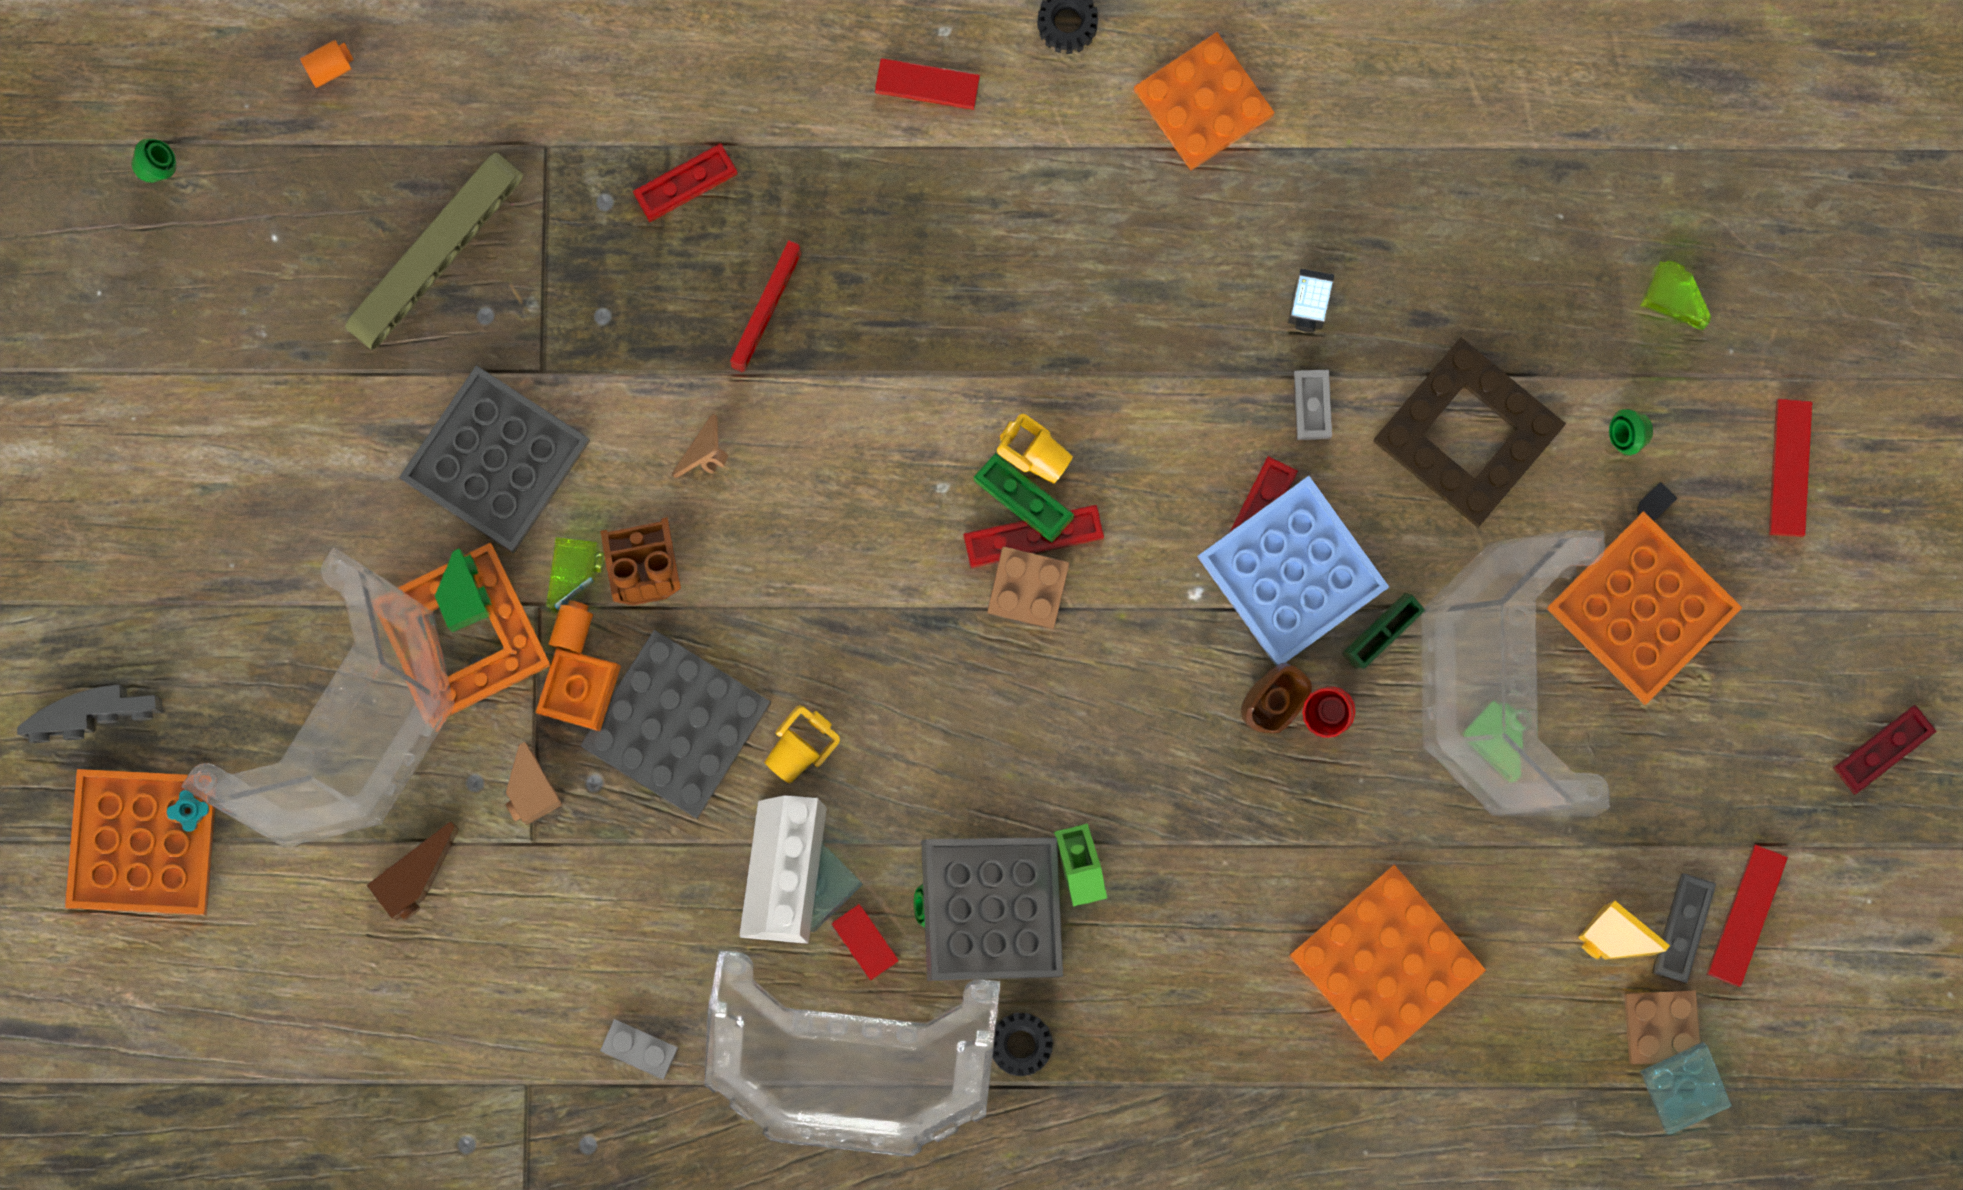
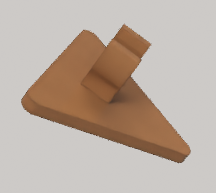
(703, 451)

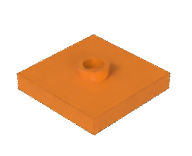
(578, 689)

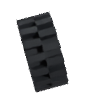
(1070, 40)
(1042, 1039)

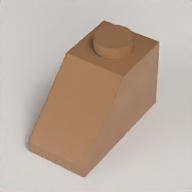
(529, 788)

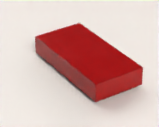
(865, 942)

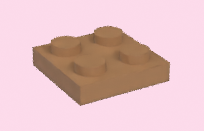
(1028, 587)
(1660, 1025)

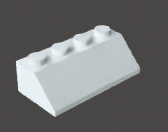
(783, 869)

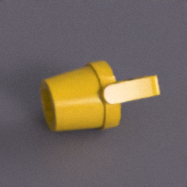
(1043, 455)
(794, 754)

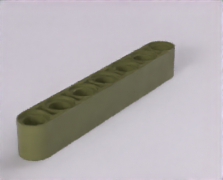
(434, 251)

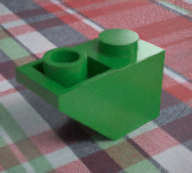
(459, 594)

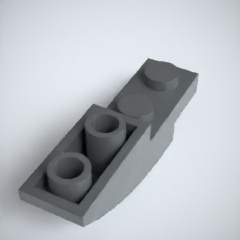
(76, 713)

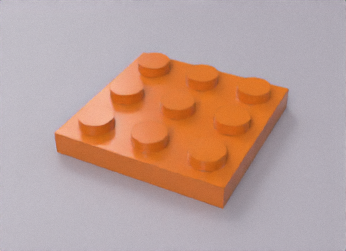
(1204, 101)

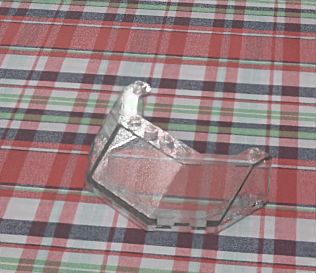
(1484, 678)
(362, 731)
(844, 1075)

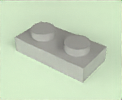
(1312, 404)
(639, 1049)

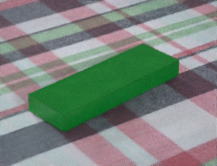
(1023, 497)

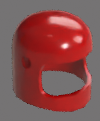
(1337, 708)

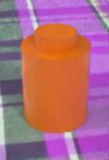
(327, 63)
(571, 627)

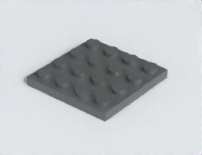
(494, 459)
(676, 724)
(991, 908)

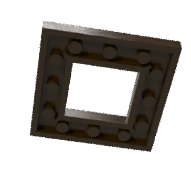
(1469, 369)

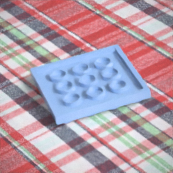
(1293, 571)

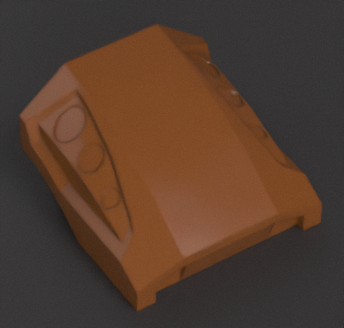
(641, 563)

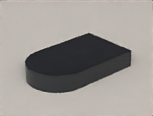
(1656, 501)

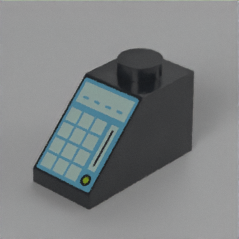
(1310, 300)

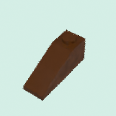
(411, 877)

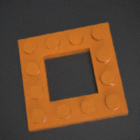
(522, 649)

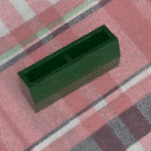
(1379, 627)

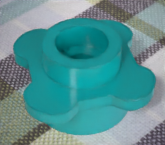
(188, 821)

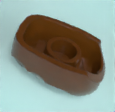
(1276, 699)

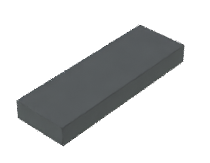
(1684, 927)

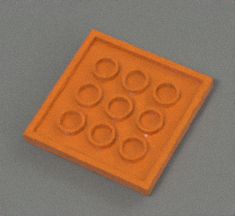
(1644, 608)
(130, 851)
(1387, 963)

